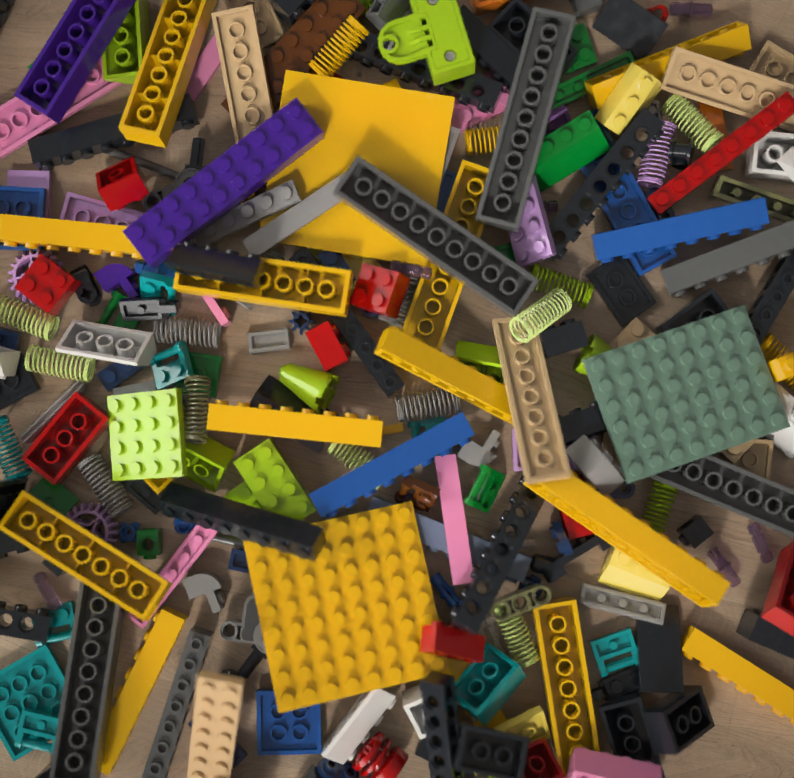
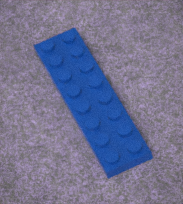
(628, 208)

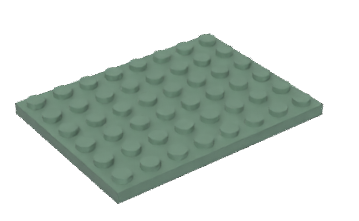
(685, 393)

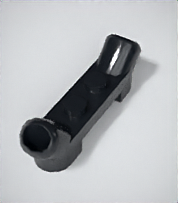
(553, 568)

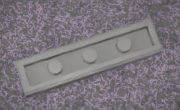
(622, 603)

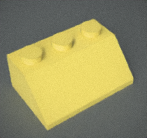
(628, 98)
(630, 577)

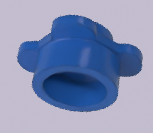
(123, 532)

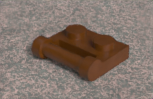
(423, 496)

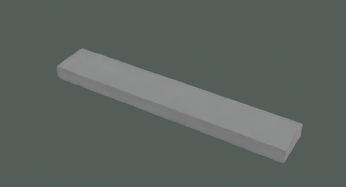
(293, 219)

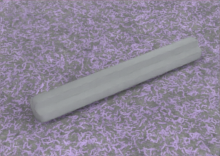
(42, 422)

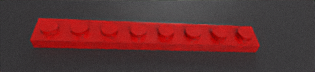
(722, 154)

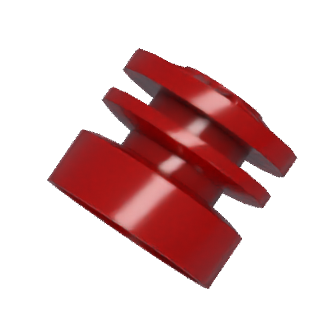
(377, 758)

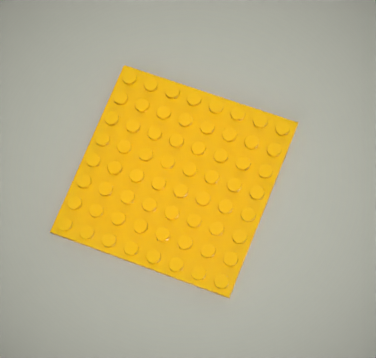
(385, 125)
(350, 614)

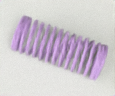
(656, 180)

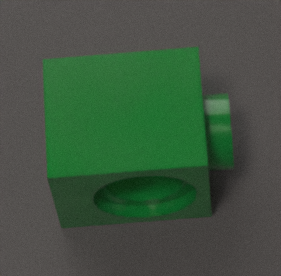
(154, 534)

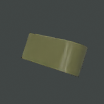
(530, 601)

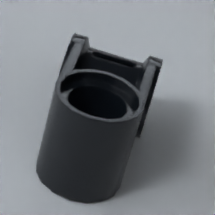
(681, 154)
(88, 285)

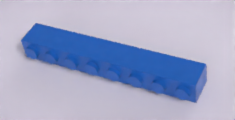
(680, 228)
(392, 464)

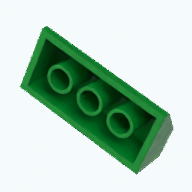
(570, 150)

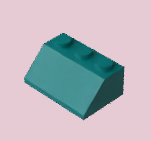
(488, 684)

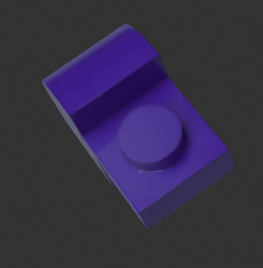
(116, 276)

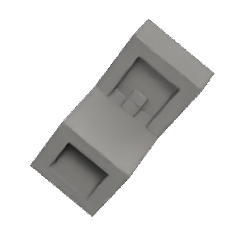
(476, 454)
(206, 583)

